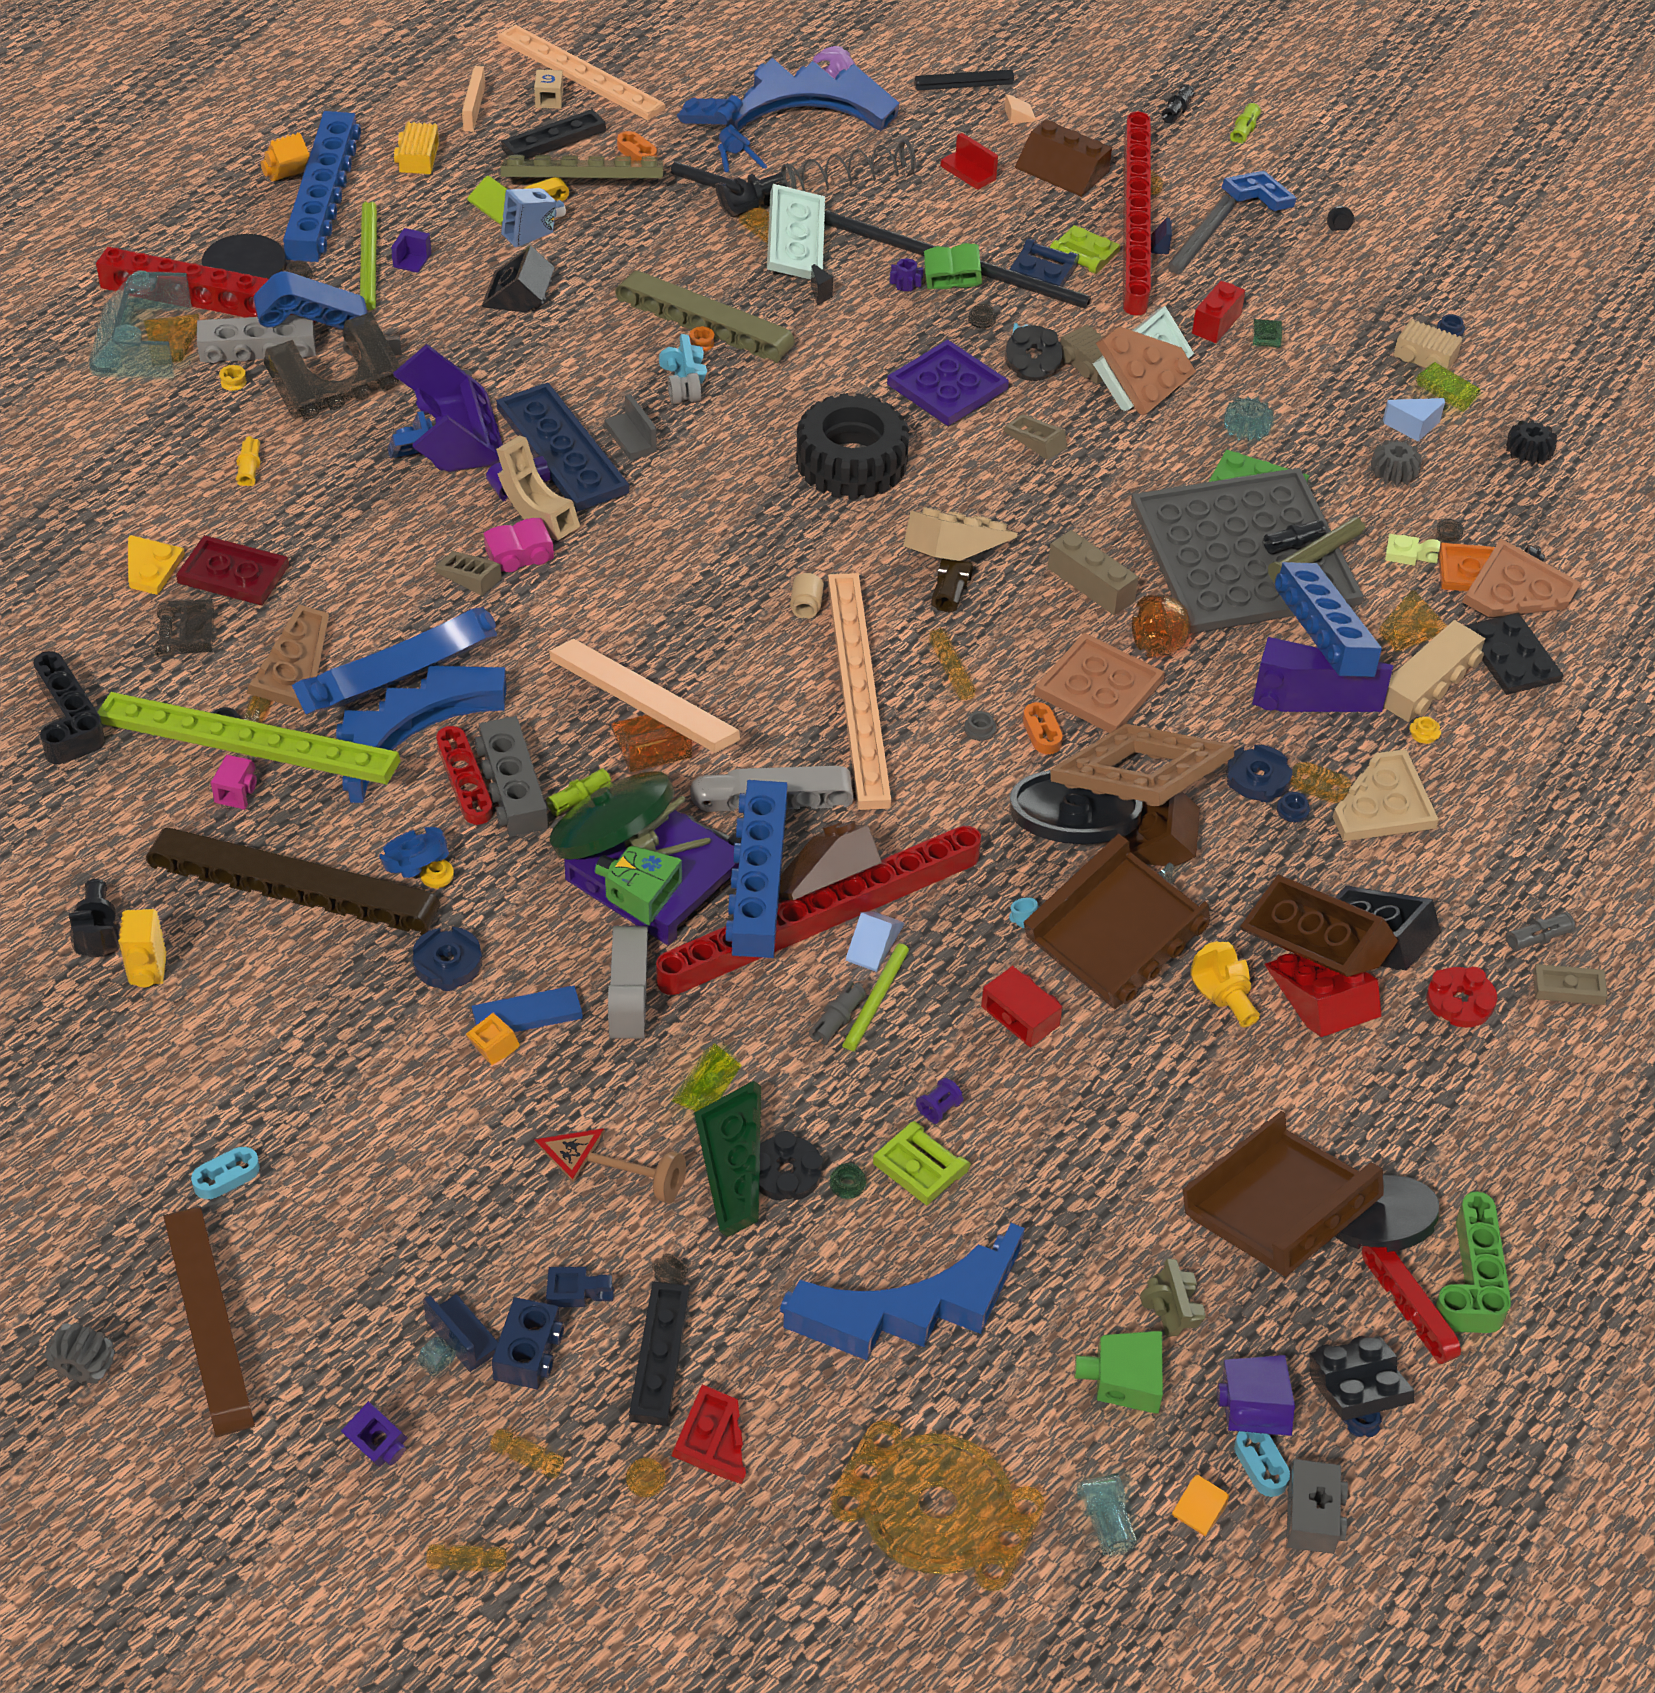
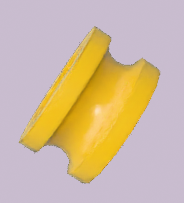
(237, 382)

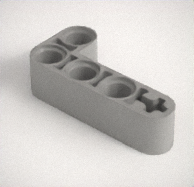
(628, 982)

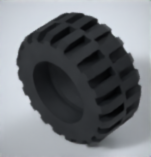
(848, 469)

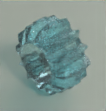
(1248, 418)

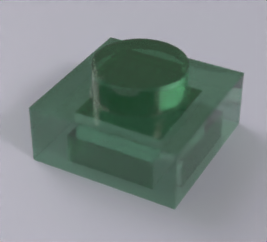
(1267, 333)

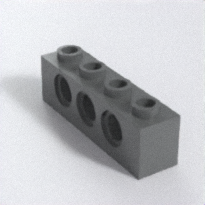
(512, 776)

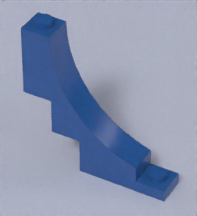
(389, 666)
(857, 1318)

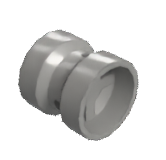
(684, 388)

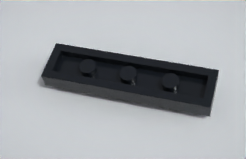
(554, 135)
(659, 1354)

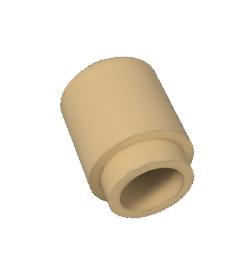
(806, 595)

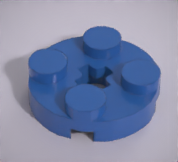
(411, 852)

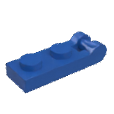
(709, 110)

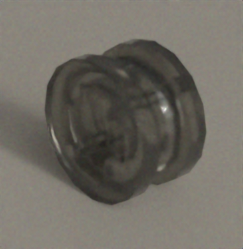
(1452, 526)

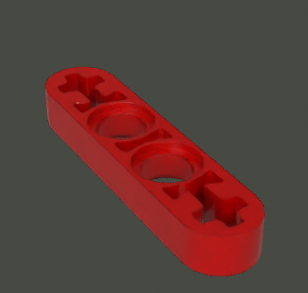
(464, 775)
(1413, 1303)

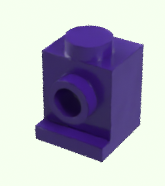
(366, 1426)

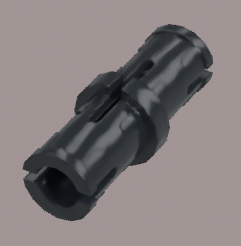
(1178, 103)
(1294, 536)

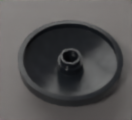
(1071, 813)

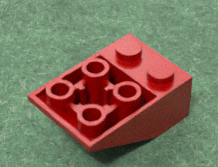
(1326, 998)

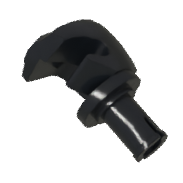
(750, 195)
(92, 922)

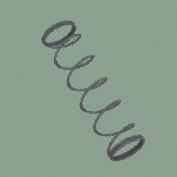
(901, 153)

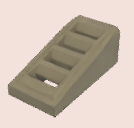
(1047, 447)
(479, 583)

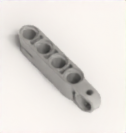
(805, 787)

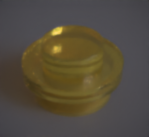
(645, 1477)

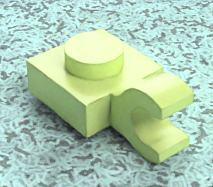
(1407, 550)

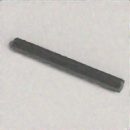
(1201, 234)

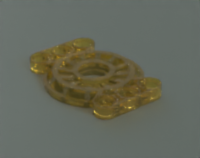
(931, 1542)

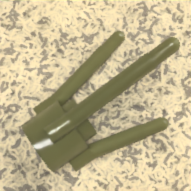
(648, 839)

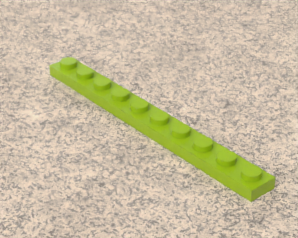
(249, 738)

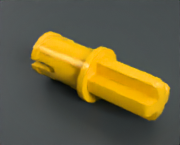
(248, 462)

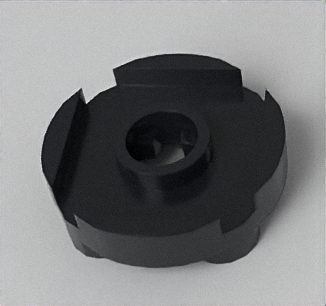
(1034, 337)
(806, 1165)

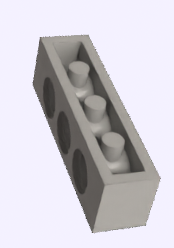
(247, 339)

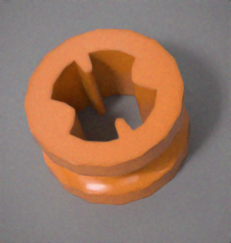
(702, 337)

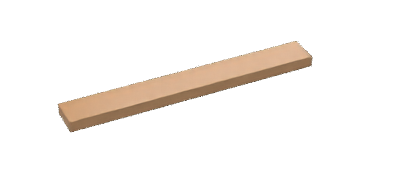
(582, 72)
(645, 695)

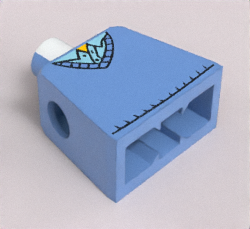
(529, 215)

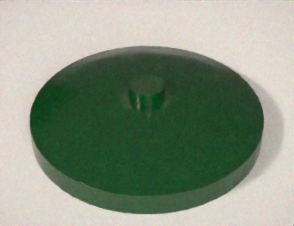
(612, 815)

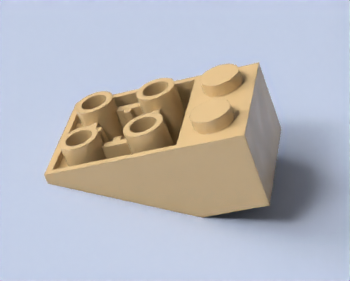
(953, 534)

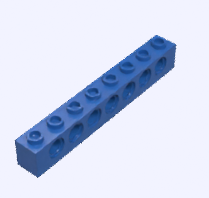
(321, 187)

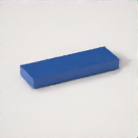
(533, 1009)

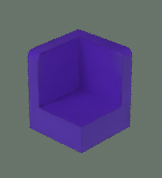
(411, 250)

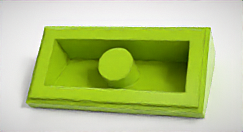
(489, 198)

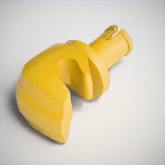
(1224, 980)

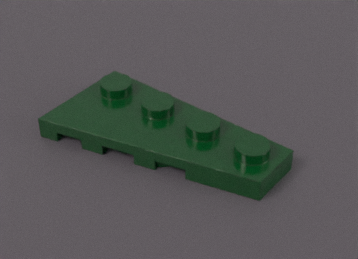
(732, 1156)

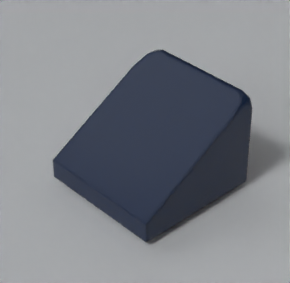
(1162, 238)

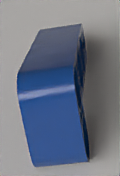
(297, 295)

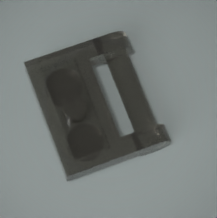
(195, 627)

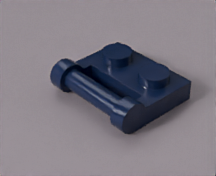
(1044, 269)

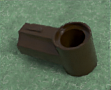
(950, 584)

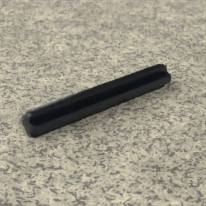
(964, 80)

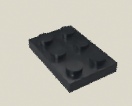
(1515, 654)

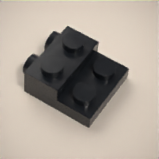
(1359, 1377)

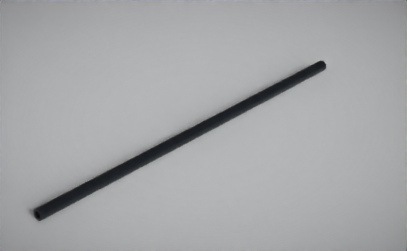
(901, 241)

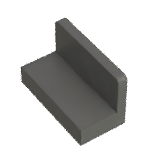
(633, 430)

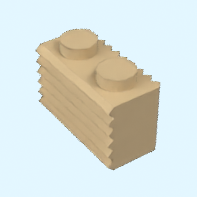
(1427, 345)

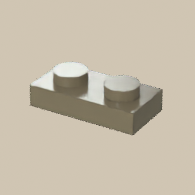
(1570, 984)

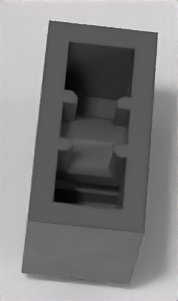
(1309, 1526)

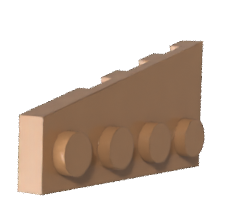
(292, 657)

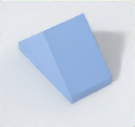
(1413, 416)
(873, 939)

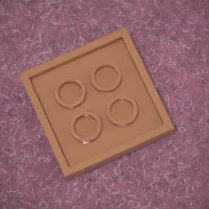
(1099, 683)

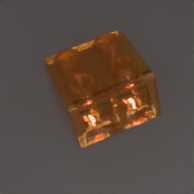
(649, 743)

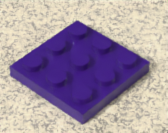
(947, 382)

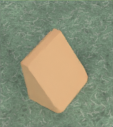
(1018, 110)

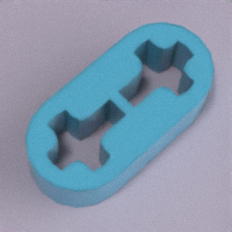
(225, 1172)
(1255, 1464)

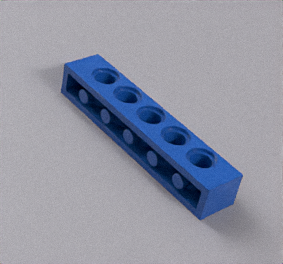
(1328, 619)
(759, 869)

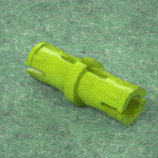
(1245, 123)
(577, 791)

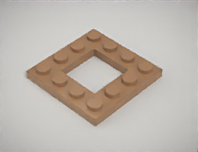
(1094, 770)

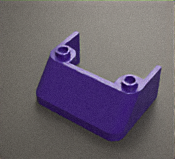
(463, 414)

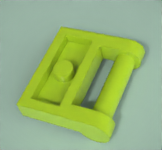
(1092, 249)
(914, 1169)

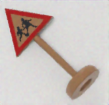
(574, 1149)

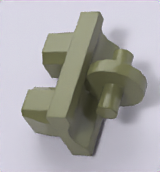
(1169, 1296)

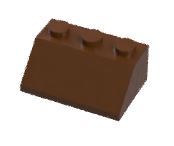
(1064, 158)

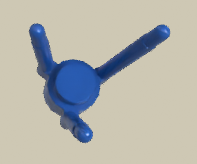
(734, 142)

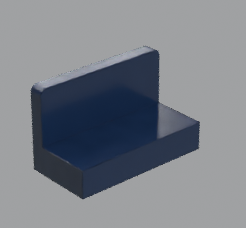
(460, 1330)

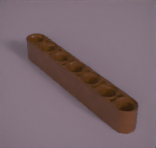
(208, 1322)

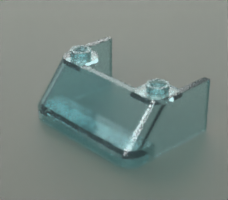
(119, 345)

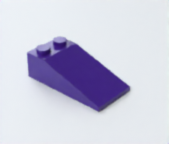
(1302, 680)

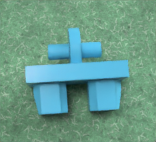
(684, 360)

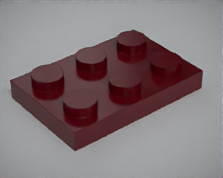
(232, 570)

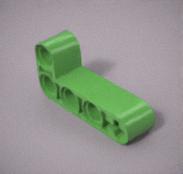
(1480, 1258)

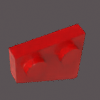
(713, 1436)

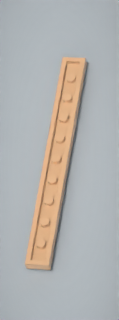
(859, 692)

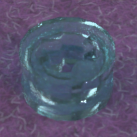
(436, 1356)

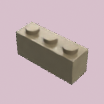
(1092, 572)

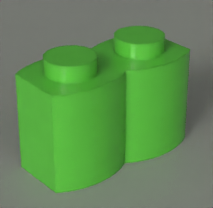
(953, 266)

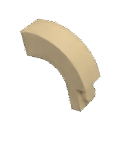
(530, 493)

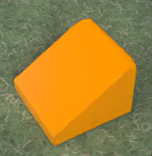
(493, 1039)
(1201, 1505)

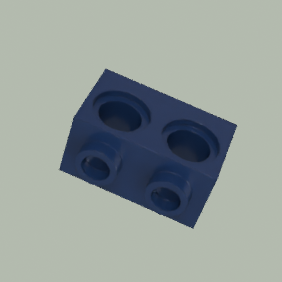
(521, 1343)

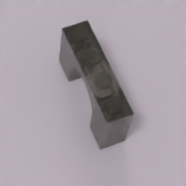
(308, 394)

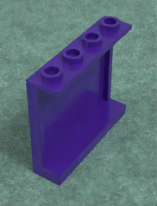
(702, 873)

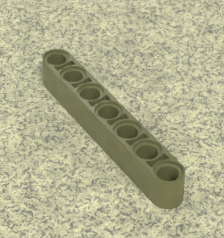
(695, 310)

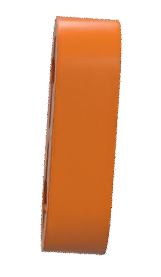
(634, 145)
(1036, 730)

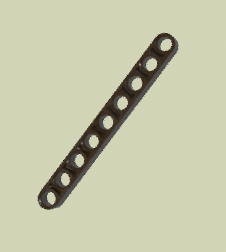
(293, 879)

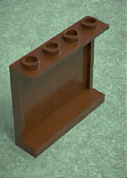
(1116, 923)
(1280, 1196)

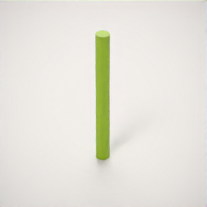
(875, 997)

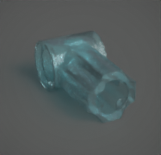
(1105, 1506)

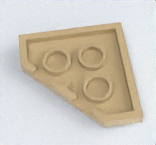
(1385, 800)

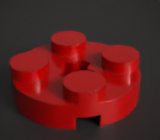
(1469, 981)

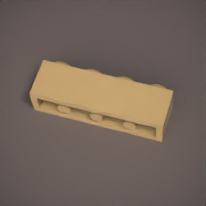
(1433, 670)

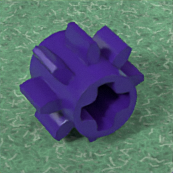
(906, 275)

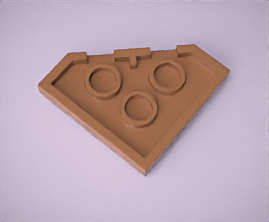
(1145, 366)
(1518, 583)

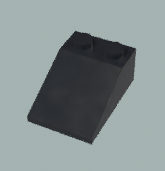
(1409, 918)

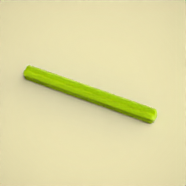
(368, 254)

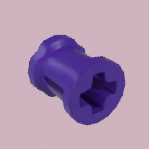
(941, 1092)

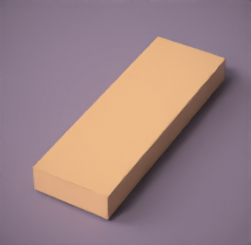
(473, 98)

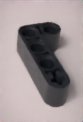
(79, 725)

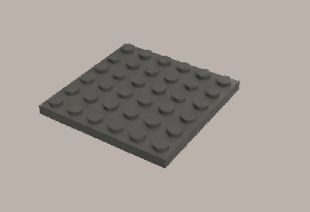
(1214, 545)

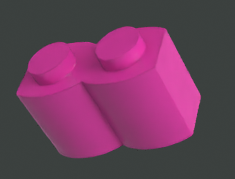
(519, 544)

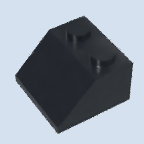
(520, 283)

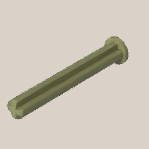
(1322, 545)

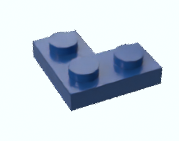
(1259, 185)

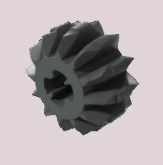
(1396, 462)
(79, 1353)

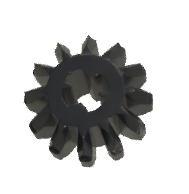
(1531, 442)

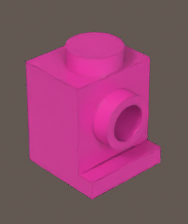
(234, 781)

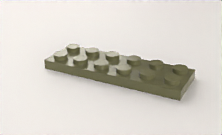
(571, 167)

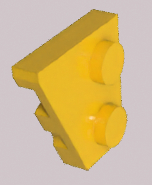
(151, 563)

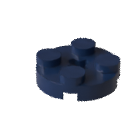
(1254, 786)
(452, 973)

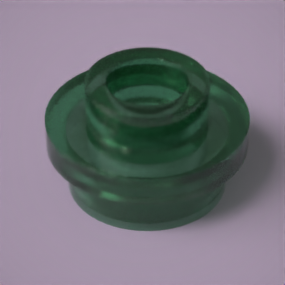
(847, 1172)

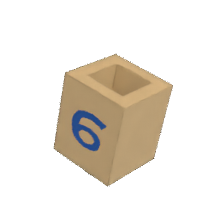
(548, 88)

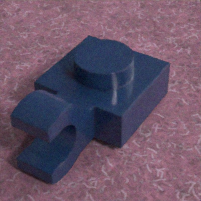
(572, 1286)

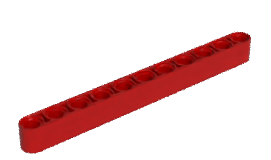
(1137, 214)
(827, 907)

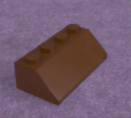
(1320, 928)

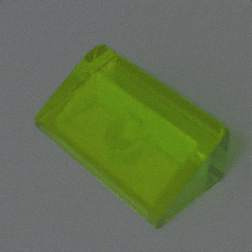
(1448, 386)
(707, 1079)

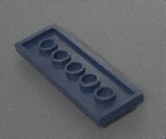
(571, 454)

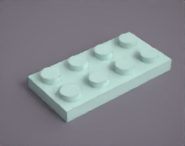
(795, 231)
(1158, 326)

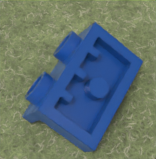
(402, 441)

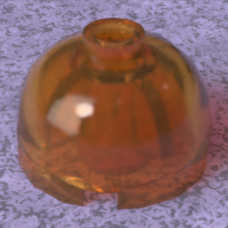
(1160, 625)

